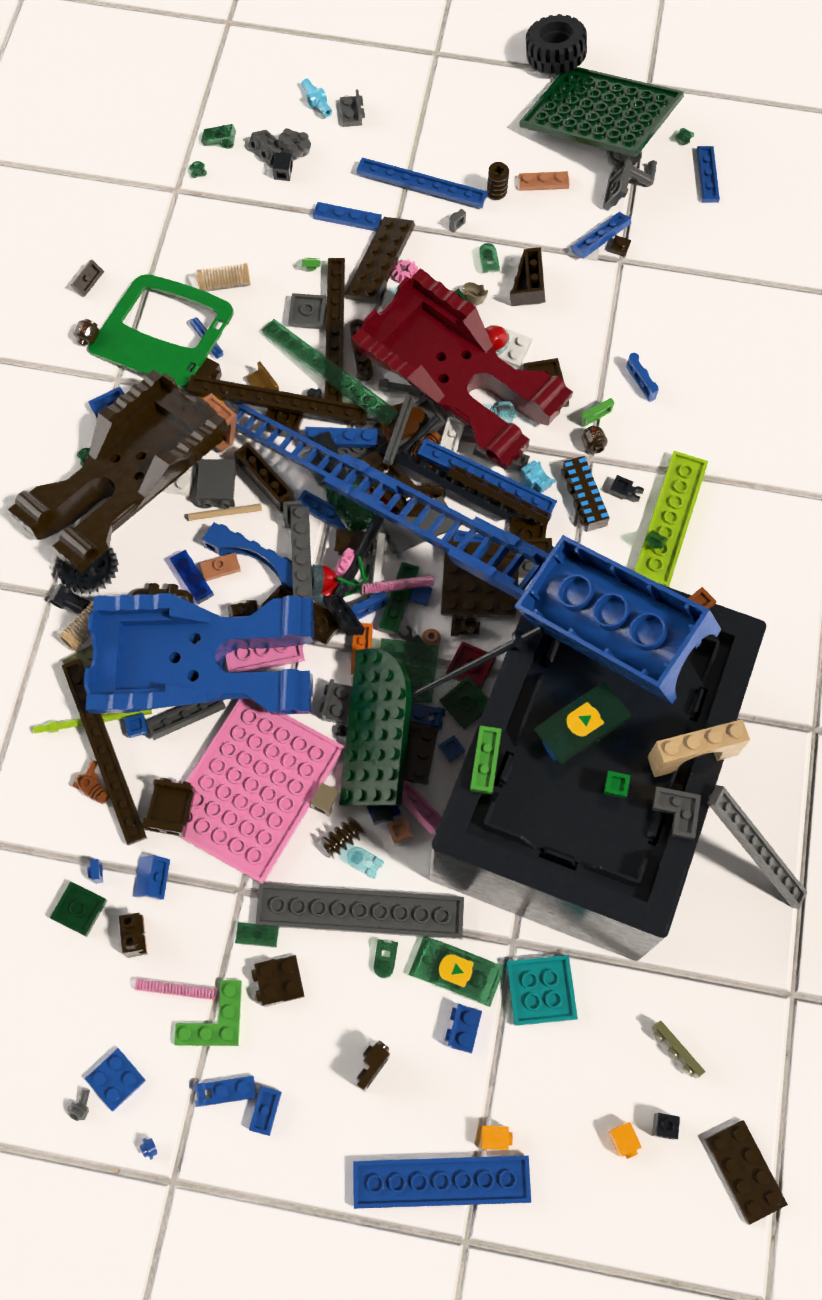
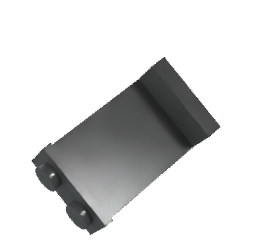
(402, 540)

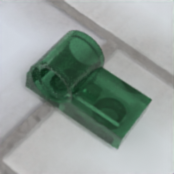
(221, 135)

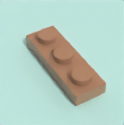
(543, 181)

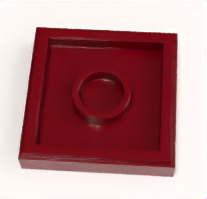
(464, 655)

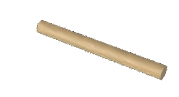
(225, 512)

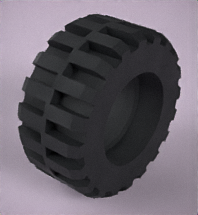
(556, 44)

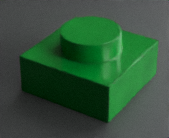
(617, 784)

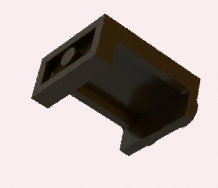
(169, 807)

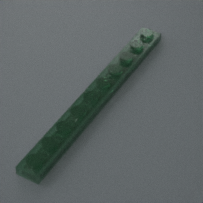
(330, 372)

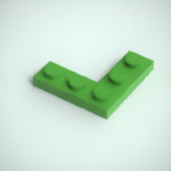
(224, 1032)

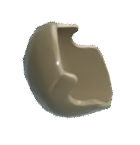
(474, 293)

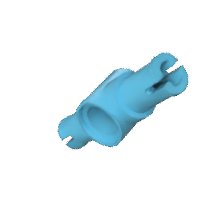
(316, 97)

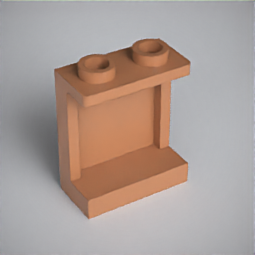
(230, 417)

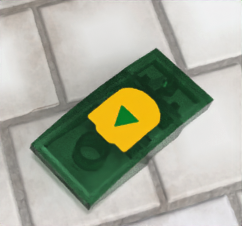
(582, 722)
(456, 971)

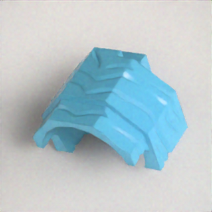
(535, 477)

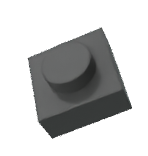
(457, 220)

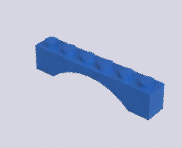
(224, 542)

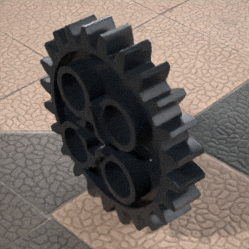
(96, 576)

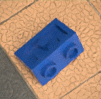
(464, 1028)

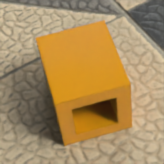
(496, 1137)
(625, 1140)

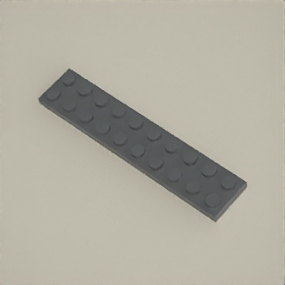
(360, 911)

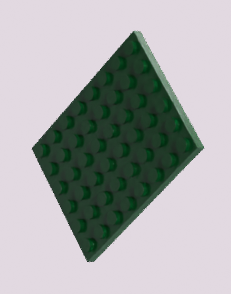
(602, 110)

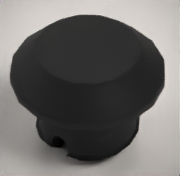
(314, 393)

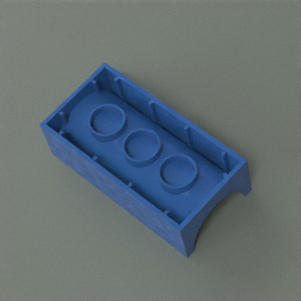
(616, 616)

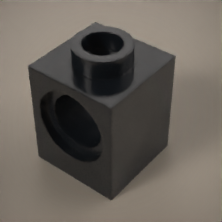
(282, 166)
(666, 1126)

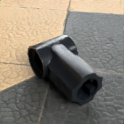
(65, 598)

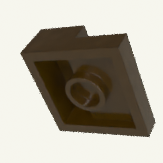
(278, 981)
(375, 1059)

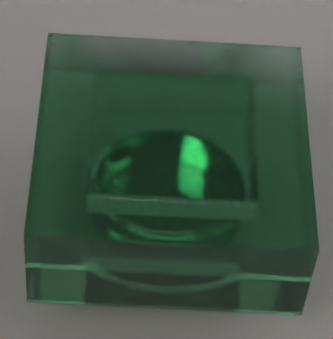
(656, 540)

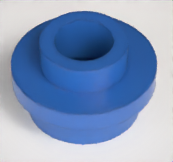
(148, 1148)

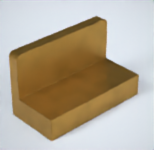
(262, 378)

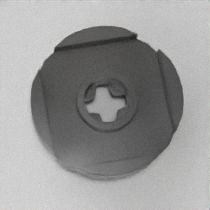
(301, 142)

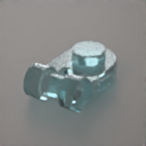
(358, 857)

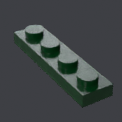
(398, 601)

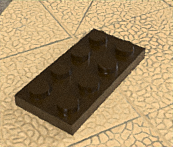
(324, 623)
(745, 1172)

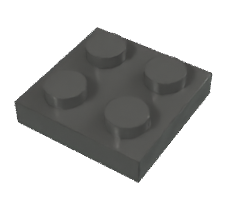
(307, 310)

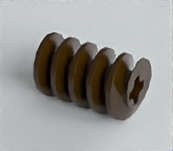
(497, 180)
(342, 837)

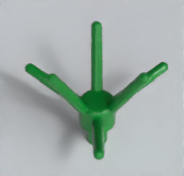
(358, 585)

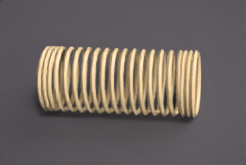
(223, 282)
(83, 632)

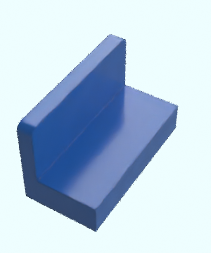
(151, 877)

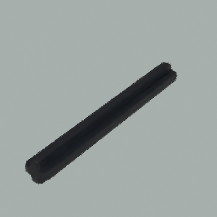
(362, 551)

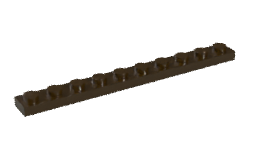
(335, 320)
(277, 400)
(105, 757)

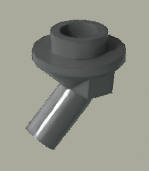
(79, 1110)

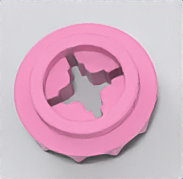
(397, 273)
(344, 562)

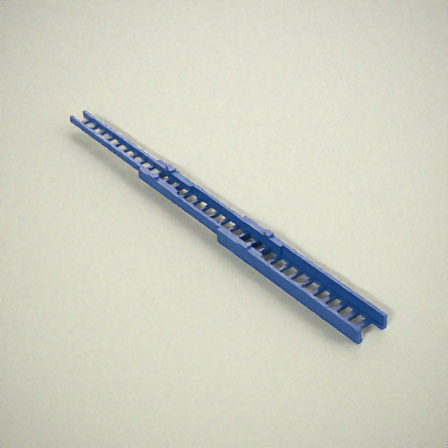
(372, 502)

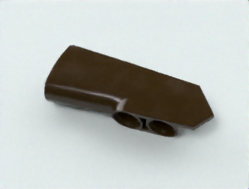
(375, 460)

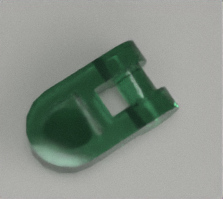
(488, 252)
(383, 965)

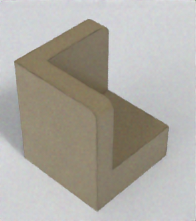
(324, 799)

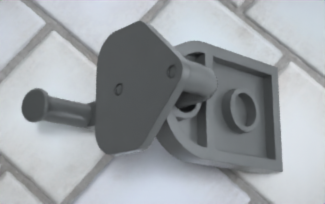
(622, 173)

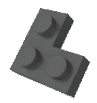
(683, 806)

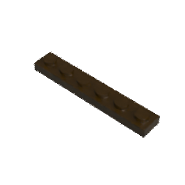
(493, 492)

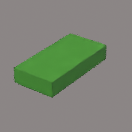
(596, 412)

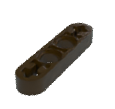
(359, 363)

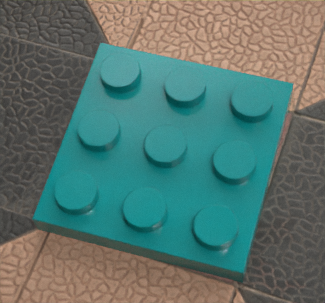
(541, 990)

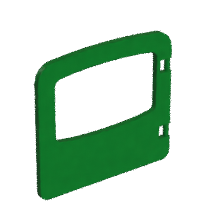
(146, 353)

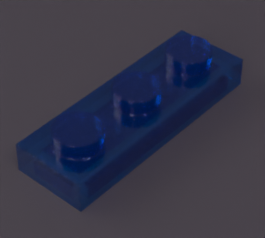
(191, 577)

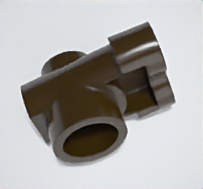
(432, 491)
(242, 609)
(460, 626)

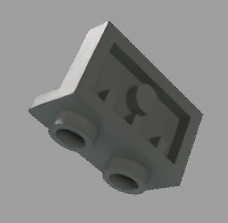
(351, 110)
(264, 145)
(336, 703)

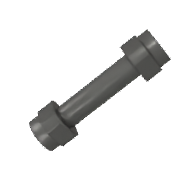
(384, 384)

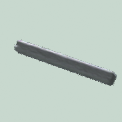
(399, 429)

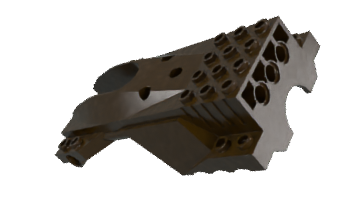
(133, 456)

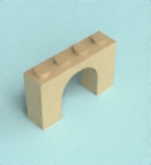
(723, 740)

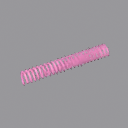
(399, 585)
(203, 996)

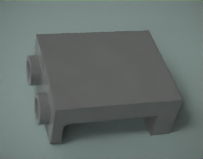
(216, 483)

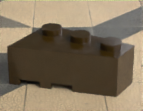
(529, 281)

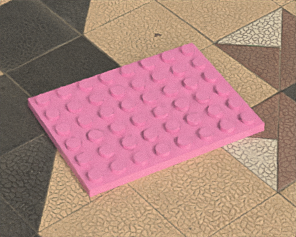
(256, 787)

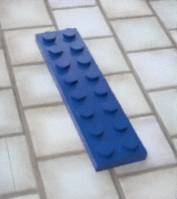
(441, 1182)

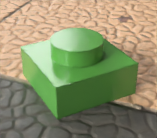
(311, 263)

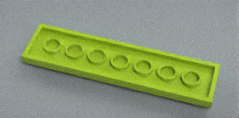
(672, 516)

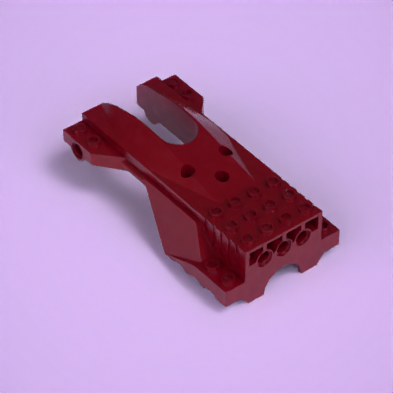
(446, 353)

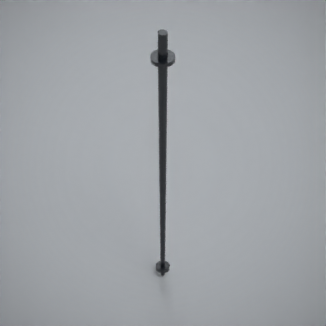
(518, 640)

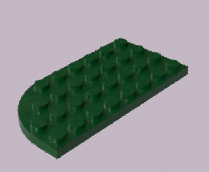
(376, 731)

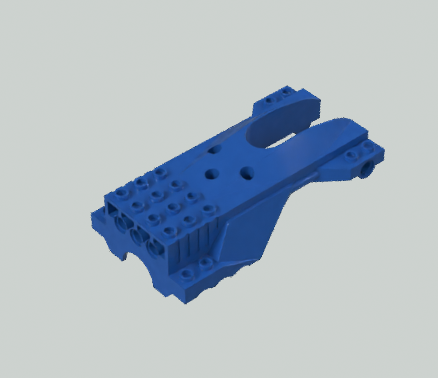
(144, 636)

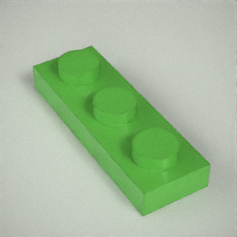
(485, 760)

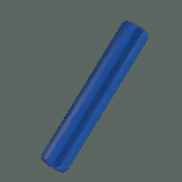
(201, 330)

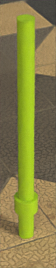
(55, 726)

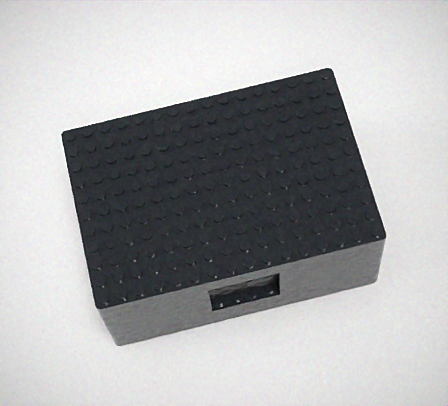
(549, 833)

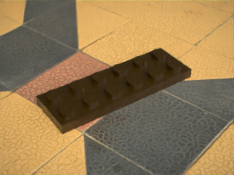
(380, 259)

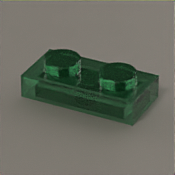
(257, 935)

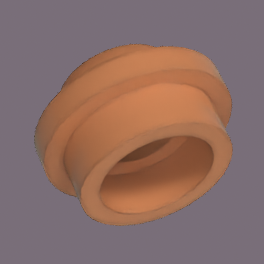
(434, 632)

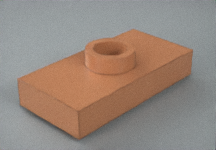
(220, 566)

